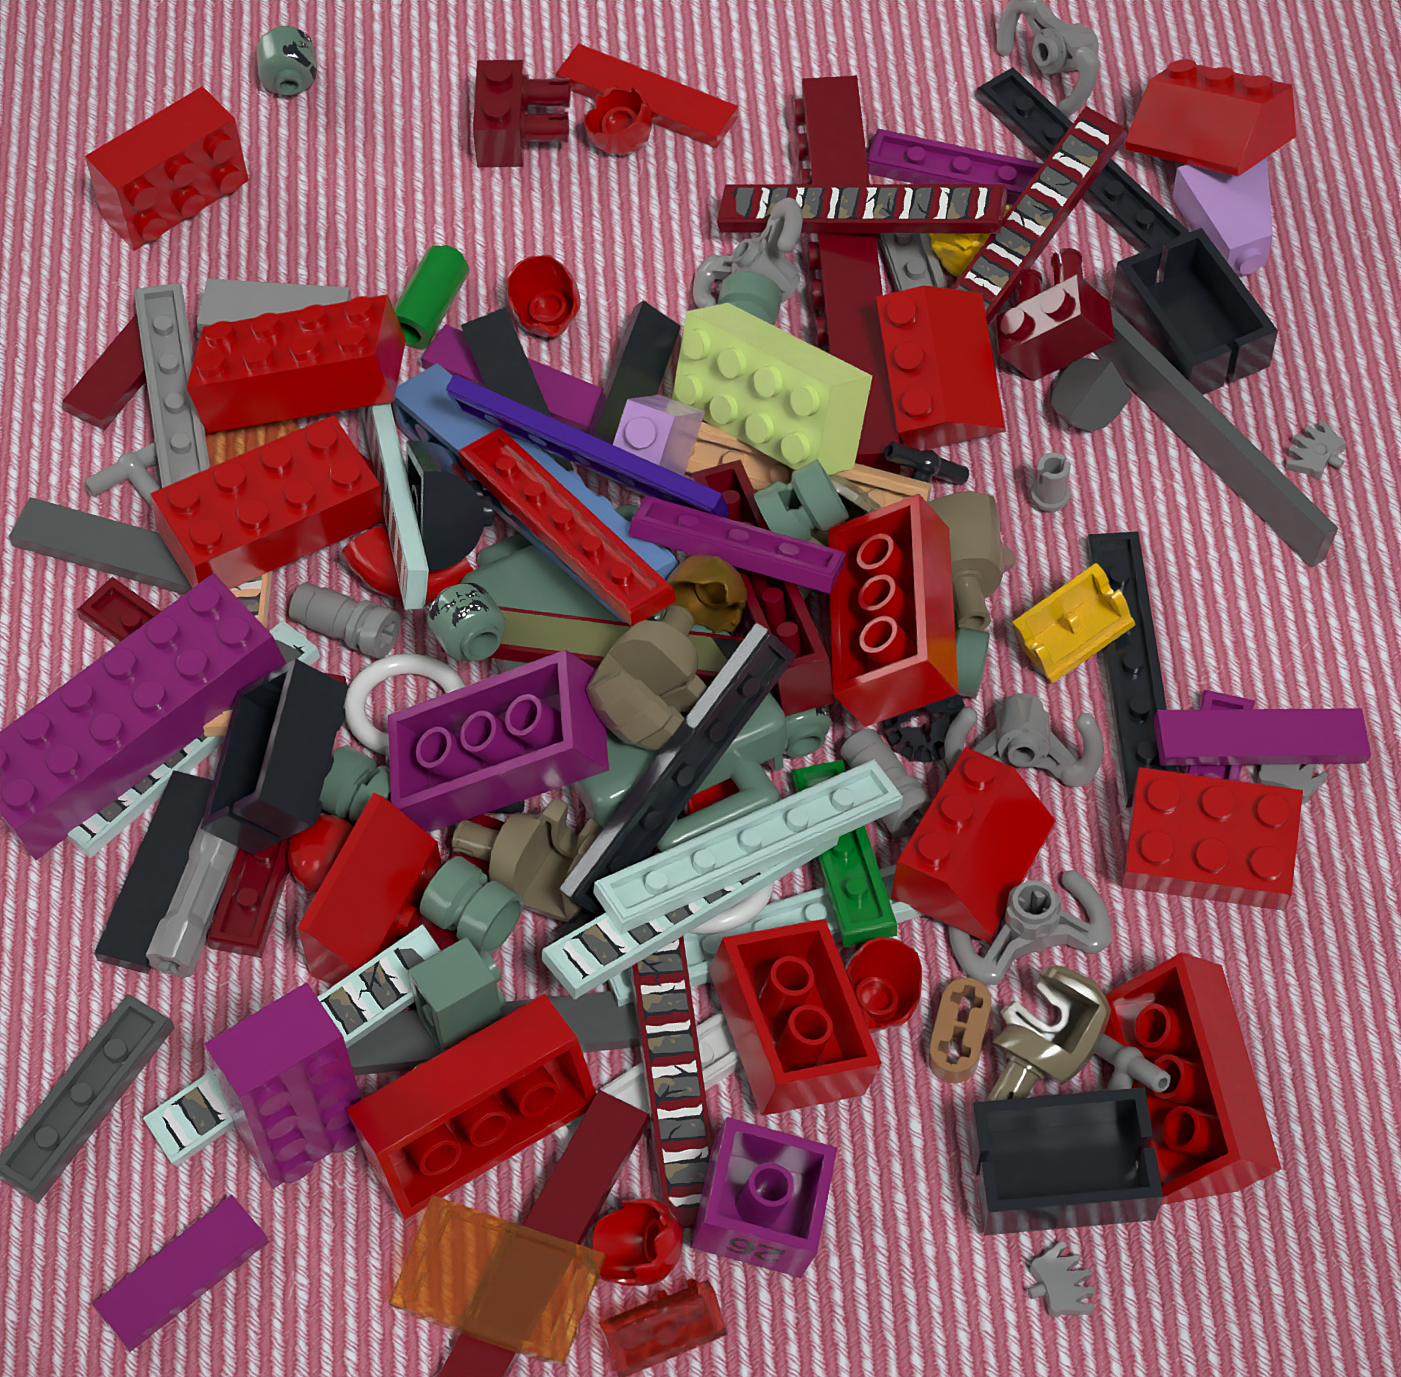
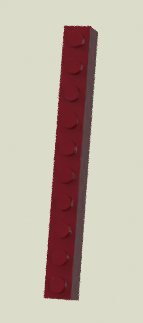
(846, 261)

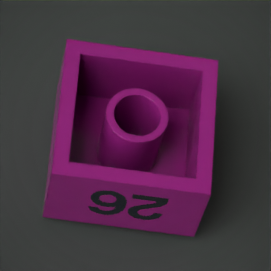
(764, 1197)

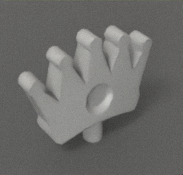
(1315, 451)
(1291, 777)
(1060, 1284)

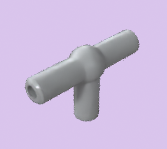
(131, 467)
(1130, 1065)

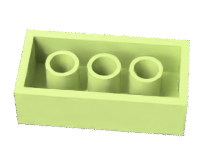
(771, 388)

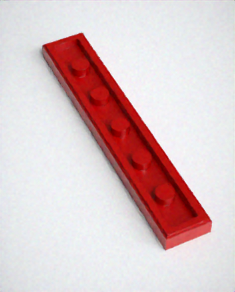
(567, 527)

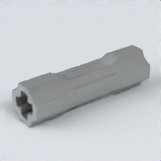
(183, 929)

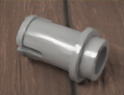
(1051, 488)

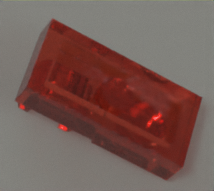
(663, 1328)

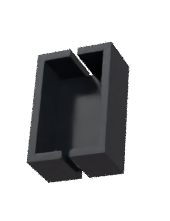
(1196, 312)
(275, 757)
(1065, 1161)

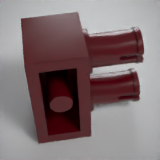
(501, 110)
(1057, 324)

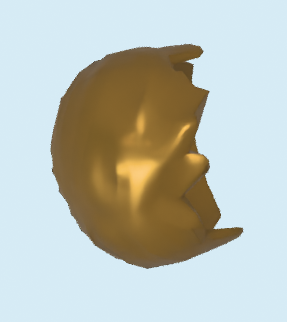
(709, 591)

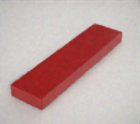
(670, 102)

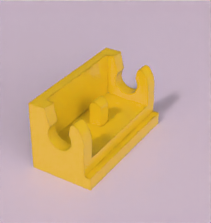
(1073, 623)

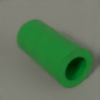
(430, 294)

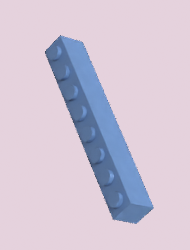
(430, 416)

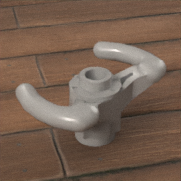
(1055, 48)
(760, 255)
(1026, 741)
(1035, 923)

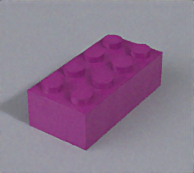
(496, 742)
(287, 1085)

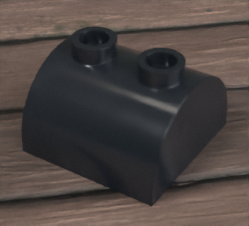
(446, 504)

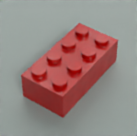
(297, 363)
(268, 505)
(893, 612)
(473, 1105)

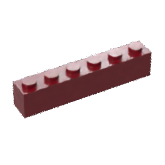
(775, 603)

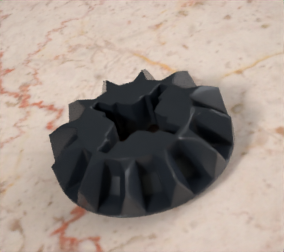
(912, 741)

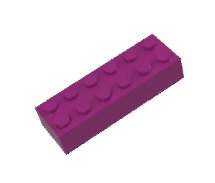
(129, 713)

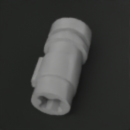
(361, 624)
(868, 746)

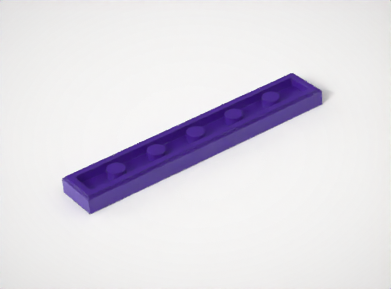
(582, 448)

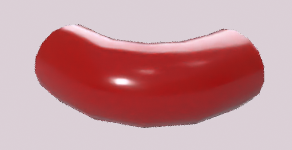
(374, 563)

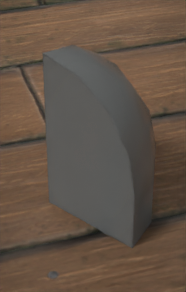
(1090, 394)

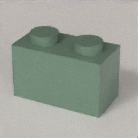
(456, 993)

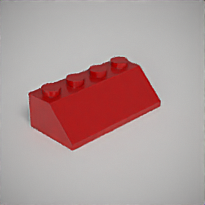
(1211, 1117)

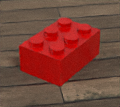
(167, 168)
(1212, 839)
(794, 1017)

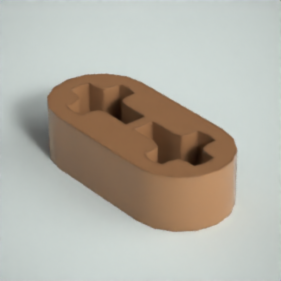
(948, 1026)

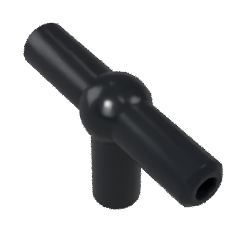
(926, 464)

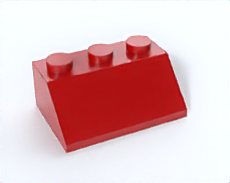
(1212, 117)
(940, 366)
(973, 846)
(369, 892)

